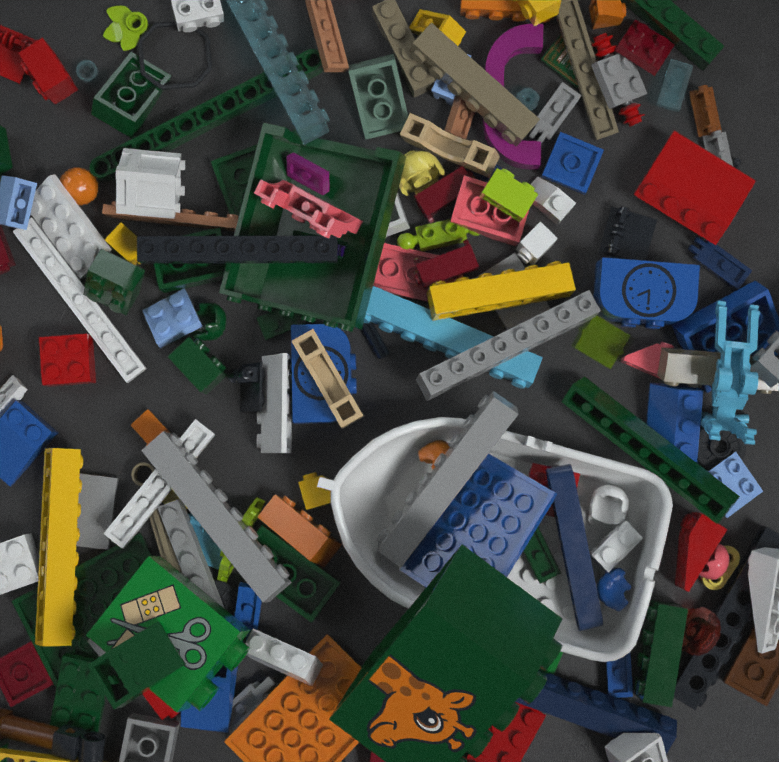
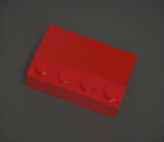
(694, 187)

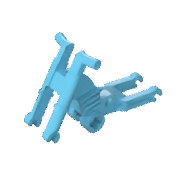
(732, 379)

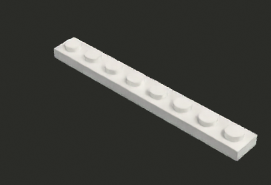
(87, 311)

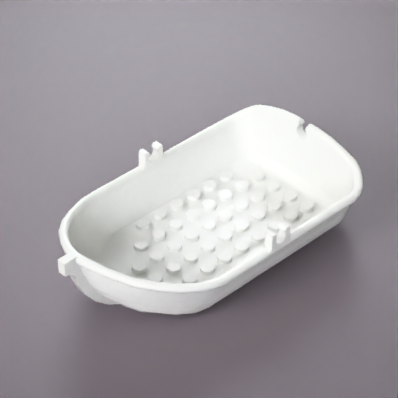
(389, 469)

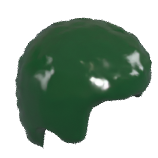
(213, 321)

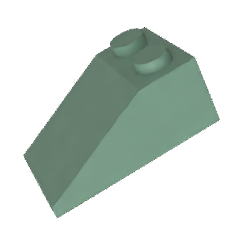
(378, 96)

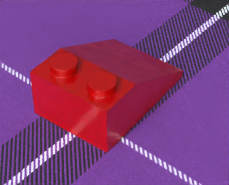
(696, 545)

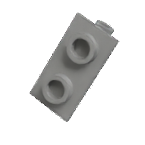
(718, 145)

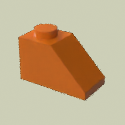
(606, 13)

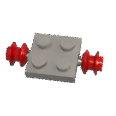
(618, 80)

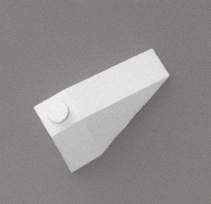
(764, 592)

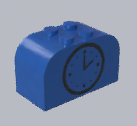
(645, 291)
(307, 400)

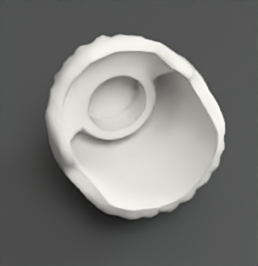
(609, 504)

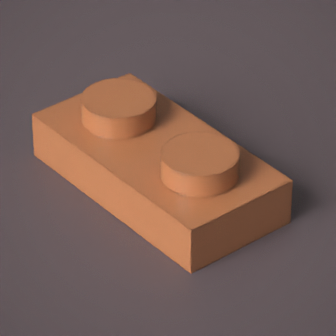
(459, 119)

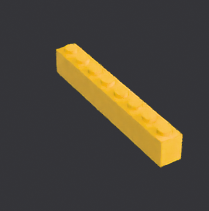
(58, 547)

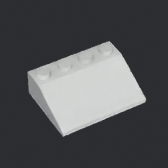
(277, 406)

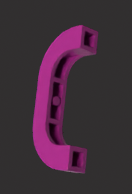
(516, 41)

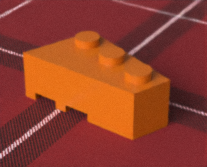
(299, 530)

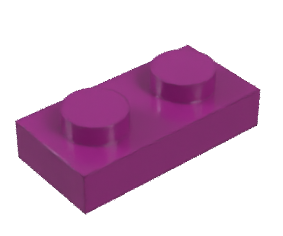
(308, 173)

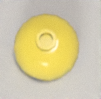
(419, 172)

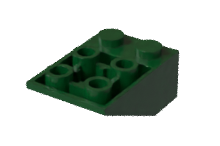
(136, 665)

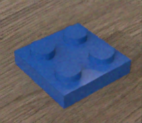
(572, 163)

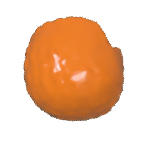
(80, 185)
(432, 450)

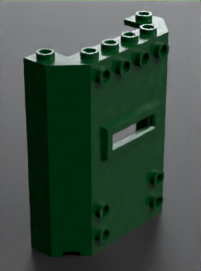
(359, 183)

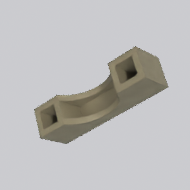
(400, 38)

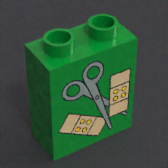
(194, 622)

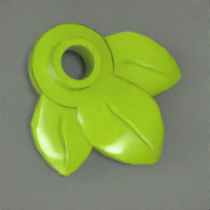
(122, 27)

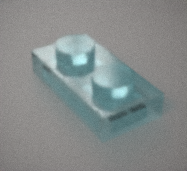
(674, 85)

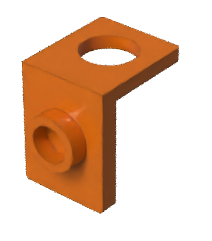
(148, 426)

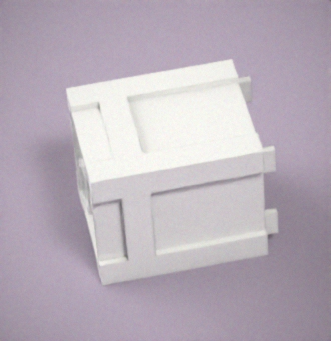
(149, 183)

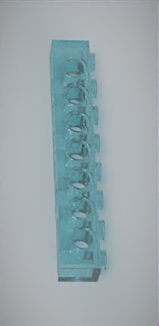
(307, 126)

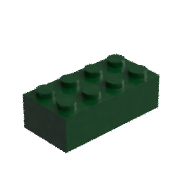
(310, 583)
(660, 653)

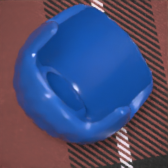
(612, 588)

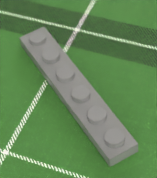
(188, 547)

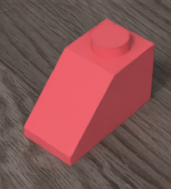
(646, 359)

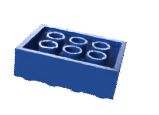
(698, 329)

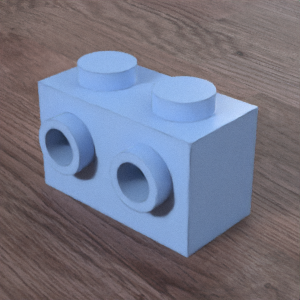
(16, 201)

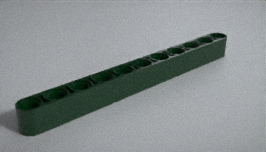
(195, 116)

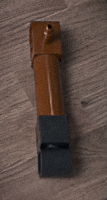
(64, 741)

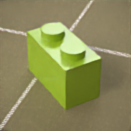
(509, 194)

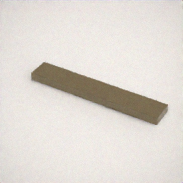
(581, 58)

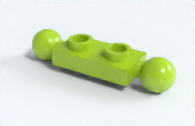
(434, 236)

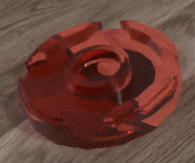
(701, 631)

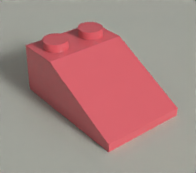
(482, 217)

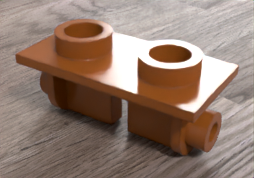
(705, 110)

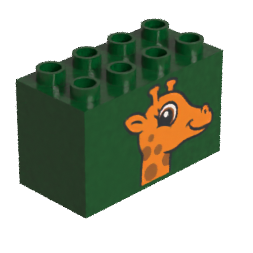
(451, 667)

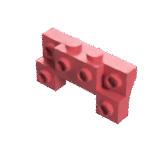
(320, 214)

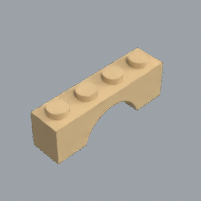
(463, 152)
(327, 378)

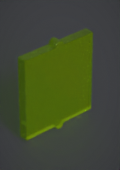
(602, 341)

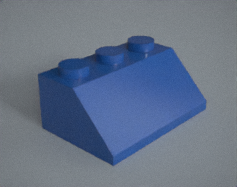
(676, 415)

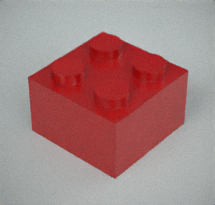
(47, 71)
(67, 360)

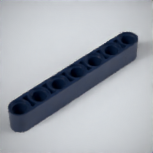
(574, 547)

